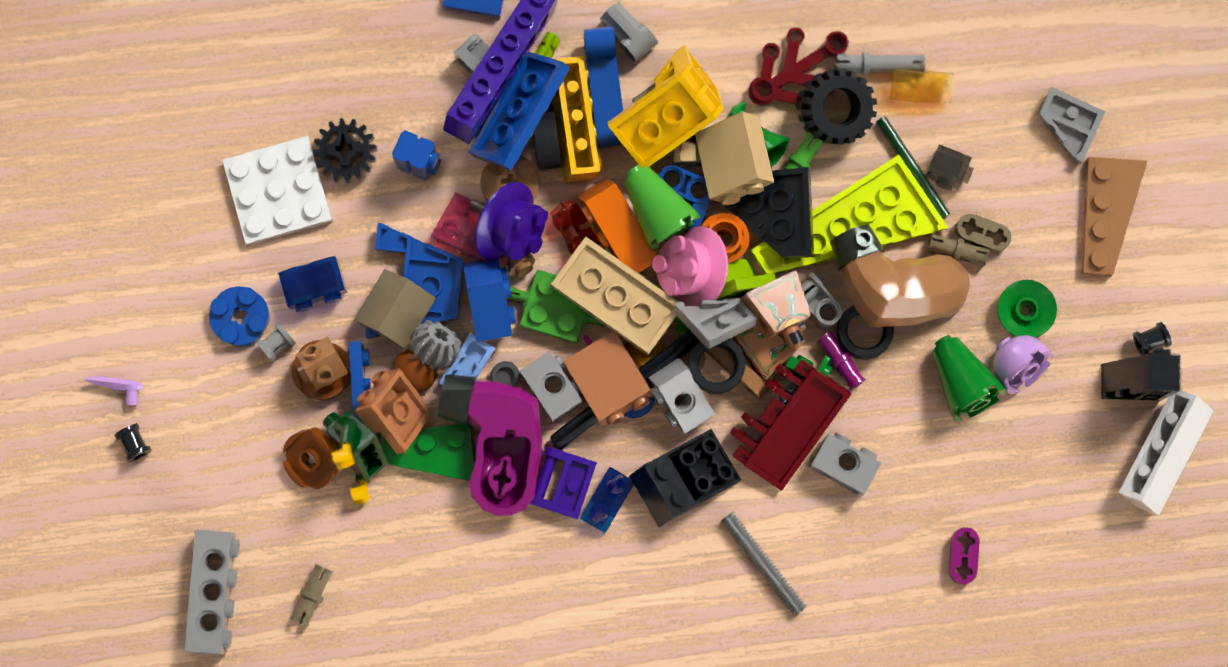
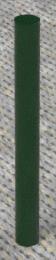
(900, 149)

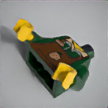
(356, 448)

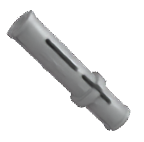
(879, 63)

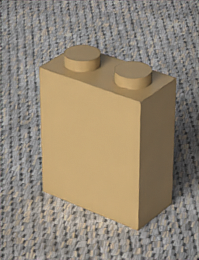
(734, 158)

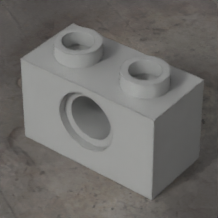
(554, 404)
(692, 407)
(827, 464)

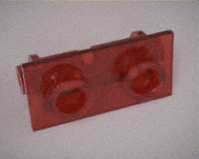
(567, 219)

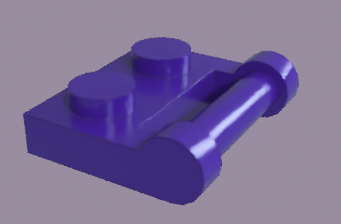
(571, 485)

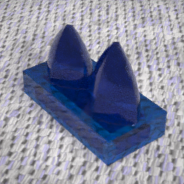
(607, 500)

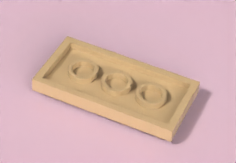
(616, 295)

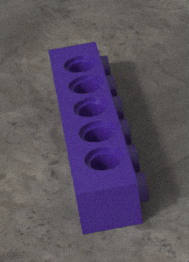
(497, 68)

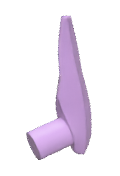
(119, 384)

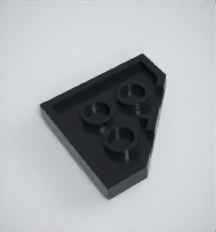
(781, 213)

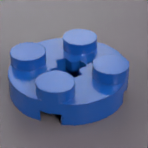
(254, 324)

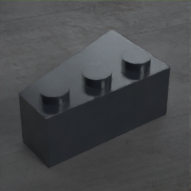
(1142, 377)

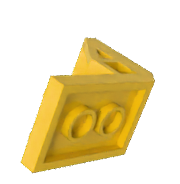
(671, 112)

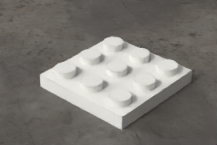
(277, 190)

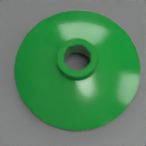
(1030, 294)

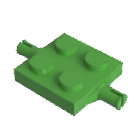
(550, 311)

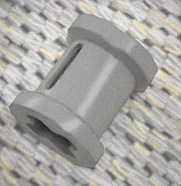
(276, 342)

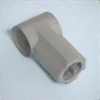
(633, 37)

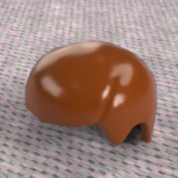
(419, 375)

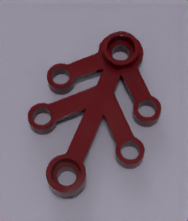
(792, 71)

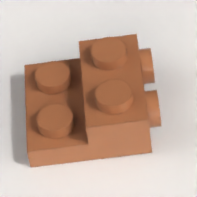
(393, 409)

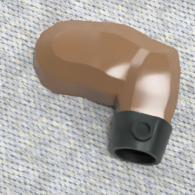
(901, 290)

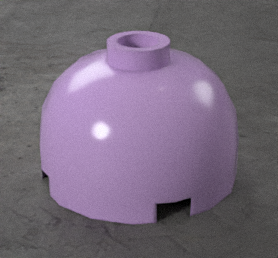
(1020, 361)

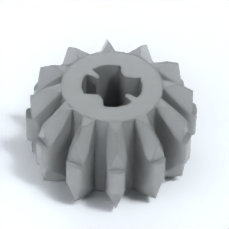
(435, 345)

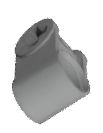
(818, 299)

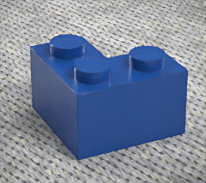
(487, 293)

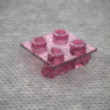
(458, 227)

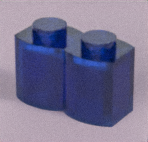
(313, 283)

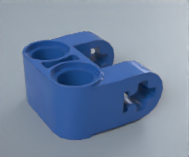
(687, 181)

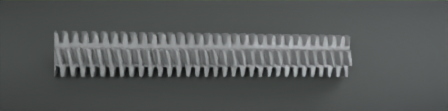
(763, 563)

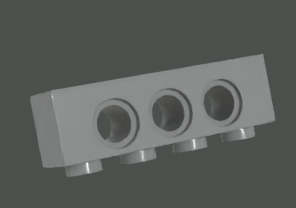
(205, 545)

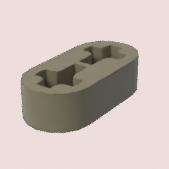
(985, 226)

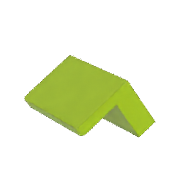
(742, 279)

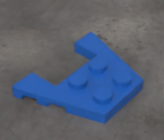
(428, 268)

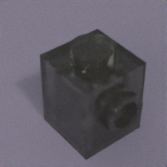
(949, 168)

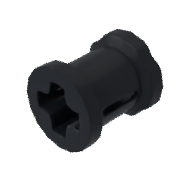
(1152, 339)
(132, 443)

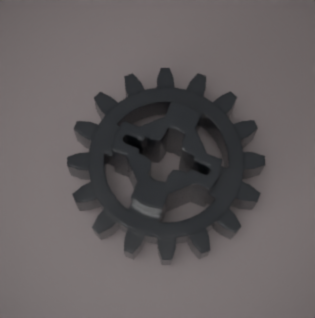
(356, 151)

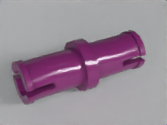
(840, 360)

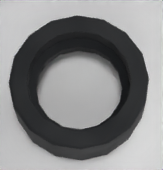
(547, 143)
(855, 351)
(731, 382)

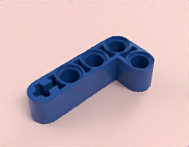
(603, 82)

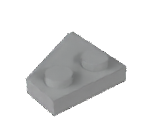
(1071, 121)
(716, 320)

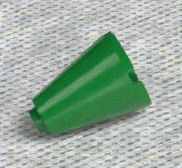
(965, 379)

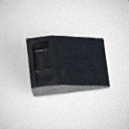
(684, 477)

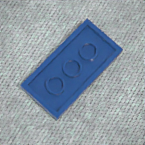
(519, 110)

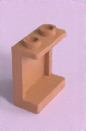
(609, 379)

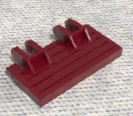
(793, 425)

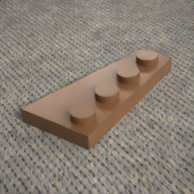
(1109, 202)

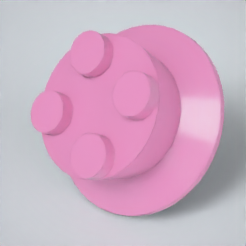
(692, 266)

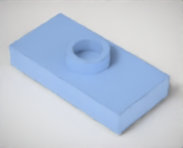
(471, 358)

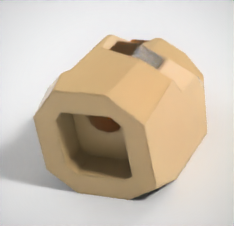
(687, 154)

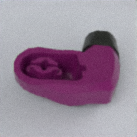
(505, 441)

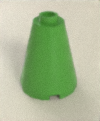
(657, 206)

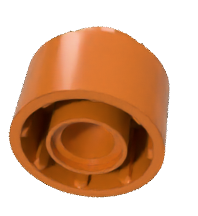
(733, 227)

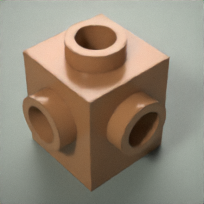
(320, 364)

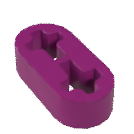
(971, 555)

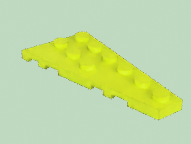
(884, 199)

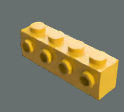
(575, 124)

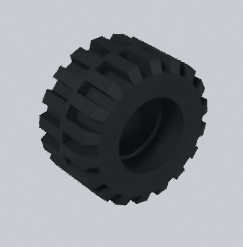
(860, 100)

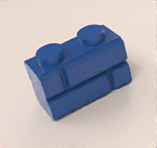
(416, 156)

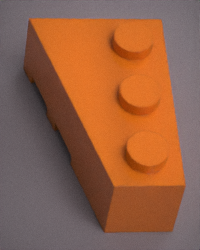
(616, 225)

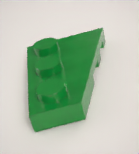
(437, 451)

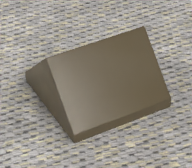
(395, 308)

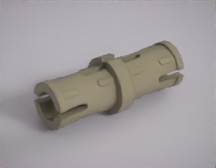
(958, 250)
(311, 595)

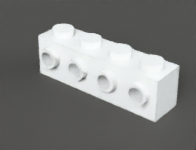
(1166, 451)

